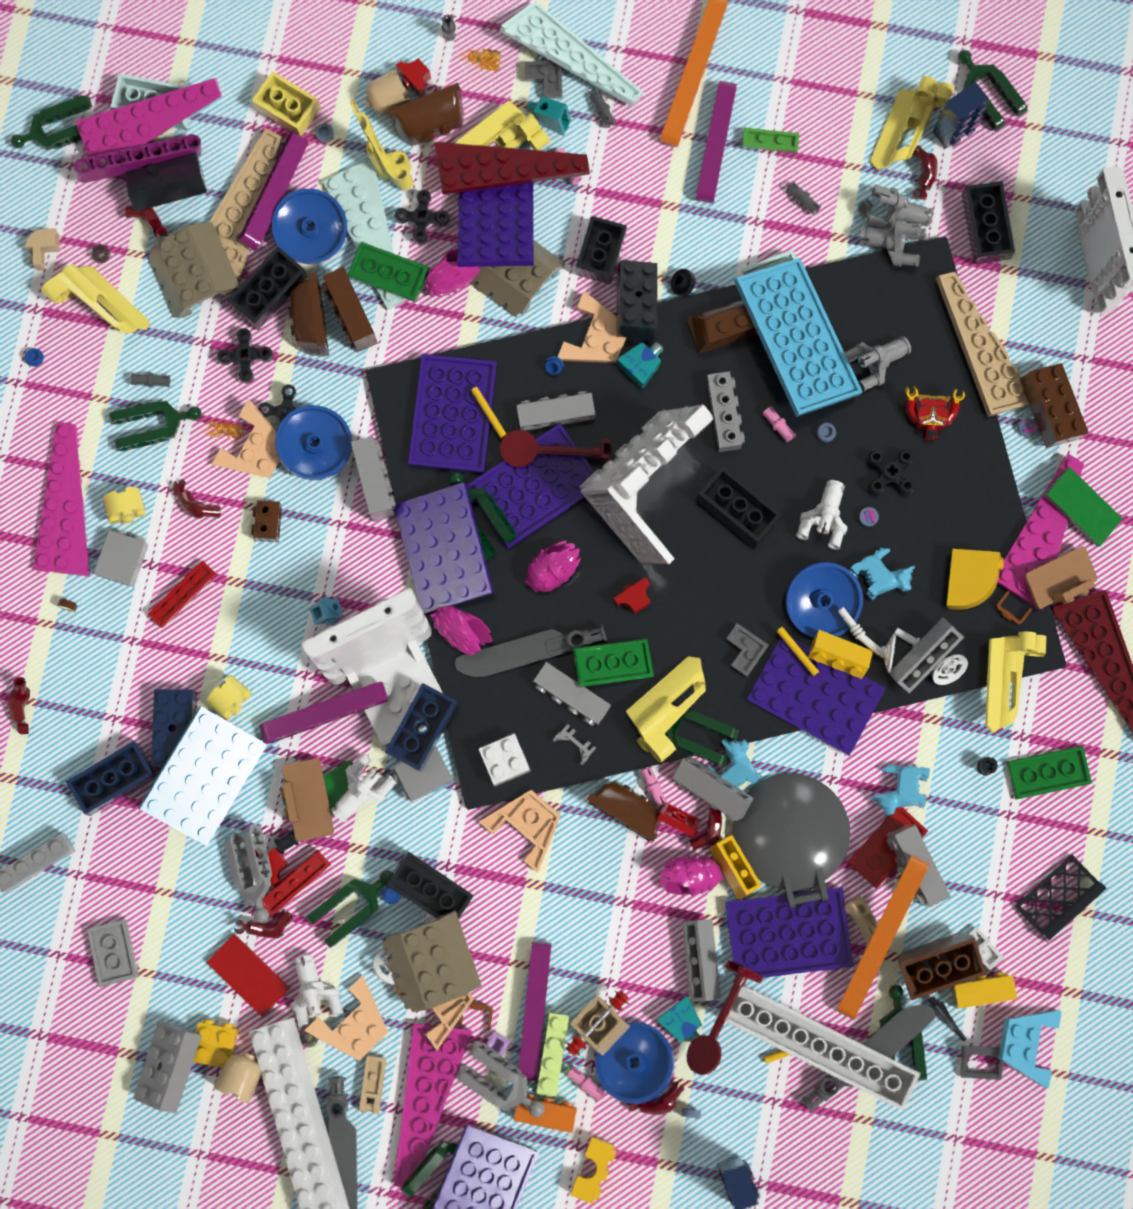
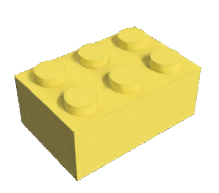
(286, 103)

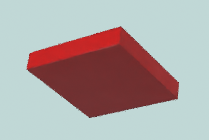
(678, 819)

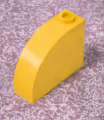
(972, 577)

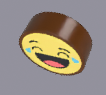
(67, 605)

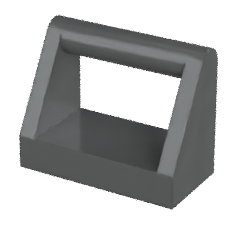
(980, 1050)

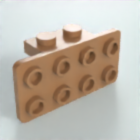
(1062, 578)
(306, 800)

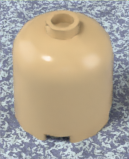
(386, 93)
(239, 1077)

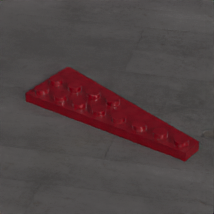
(485, 167)
(1098, 638)

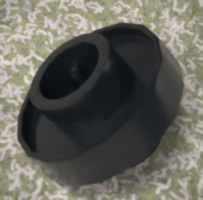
(683, 282)

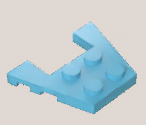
(1021, 1043)

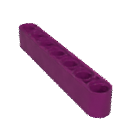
(716, 142)
(129, 155)
(273, 190)
(323, 712)
(535, 1009)

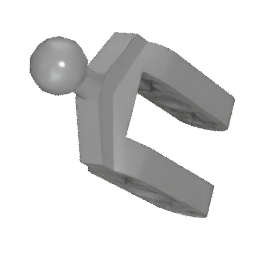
(250, 867)
(504, 1069)

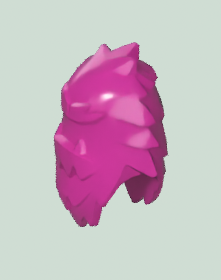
(448, 277)
(552, 566)
(461, 629)
(690, 875)

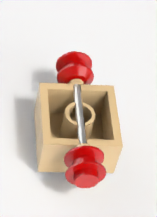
(599, 1024)

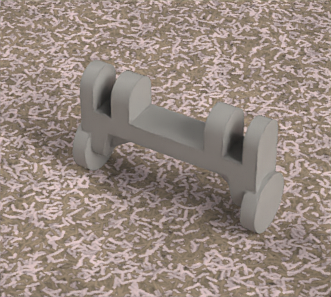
(564, 735)

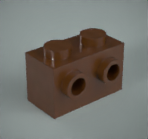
(267, 521)

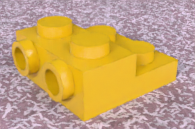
(216, 1042)

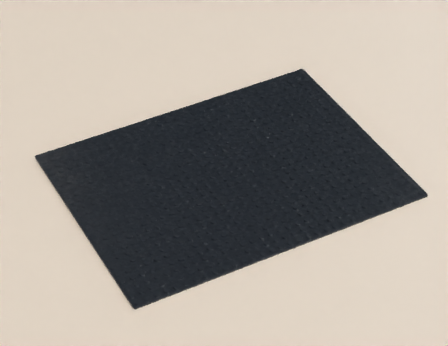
(959, 501)

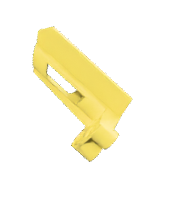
(910, 111)
(507, 128)
(388, 166)
(92, 286)
(1006, 665)
(655, 713)

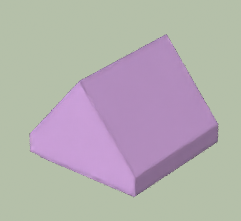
(498, 1043)

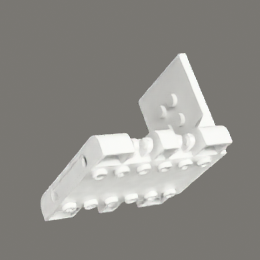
(1107, 238)
(616, 486)
(379, 648)

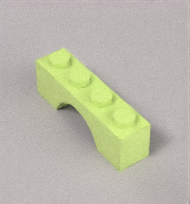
(552, 1054)

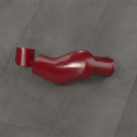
(929, 169)
(151, 219)
(192, 507)
(17, 702)
(712, 831)
(266, 930)
(661, 1104)

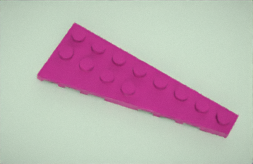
(144, 120)
(62, 527)
(1038, 539)
(426, 1093)

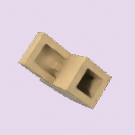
(42, 242)

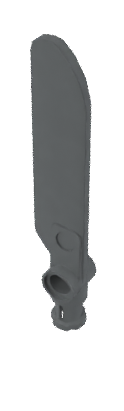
(525, 651)
(886, 1040)
(343, 1140)

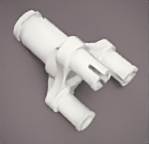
(825, 515)
(361, 788)
(311, 992)

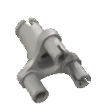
(898, 209)
(894, 240)
(878, 359)

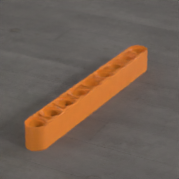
(693, 72)
(883, 937)

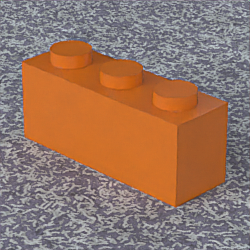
(555, 1115)

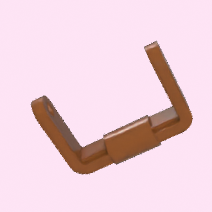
(1009, 616)
(480, 1006)

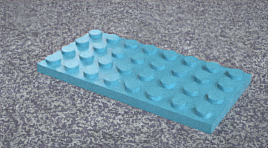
(798, 336)

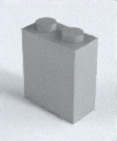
(121, 558)
(420, 784)

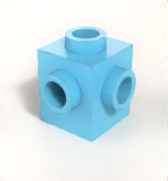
(330, 611)

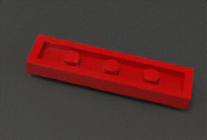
(182, 594)
(295, 882)

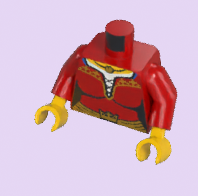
(932, 411)

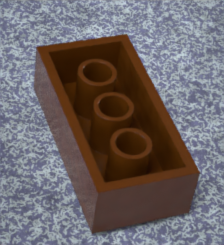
(350, 311)
(1054, 405)

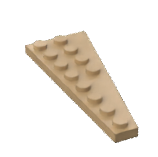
(242, 196)
(986, 356)

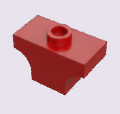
(414, 75)
(634, 596)
(277, 863)

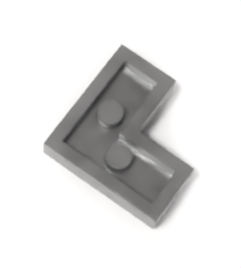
(545, 72)
(750, 646)

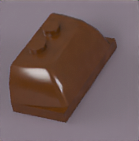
(429, 116)
(309, 317)
(721, 326)
(627, 809)
(941, 964)

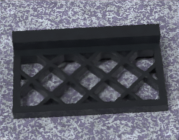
(1073, 910)

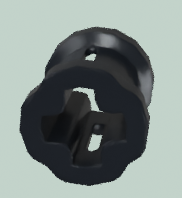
(980, 766)
(286, 842)

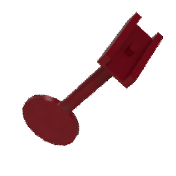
(521, 449)
(705, 1051)

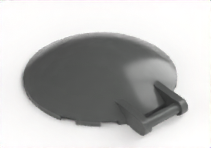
(794, 834)

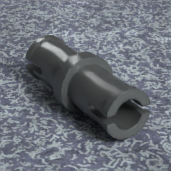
(448, 27)
(602, 109)
(803, 198)
(151, 380)

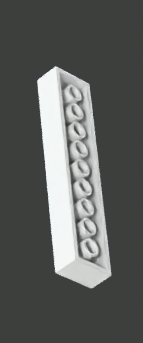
(823, 1048)
(298, 1116)

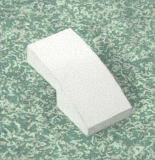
(989, 954)

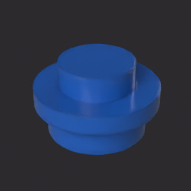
(34, 357)
(554, 365)
(390, 895)

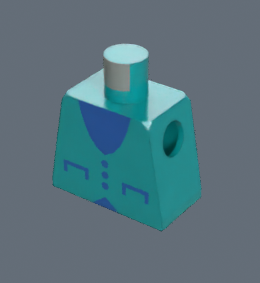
(551, 114)
(641, 362)
(681, 1020)

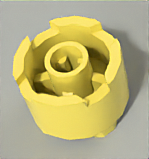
(124, 505)
(228, 697)

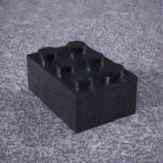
(601, 249)

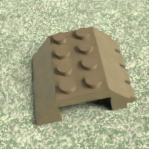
(192, 267)
(518, 283)
(432, 963)

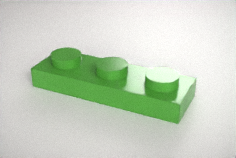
(770, 140)

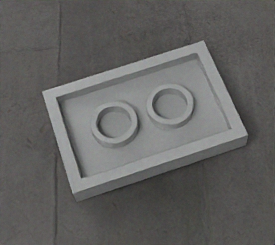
(112, 953)

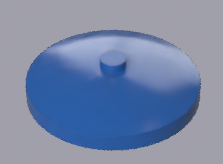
(309, 226)
(313, 442)
(819, 594)
(636, 1065)

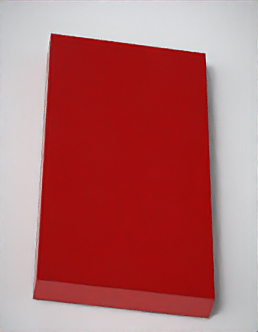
(874, 857)
(248, 975)

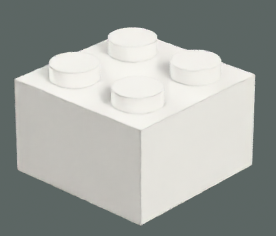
(504, 760)

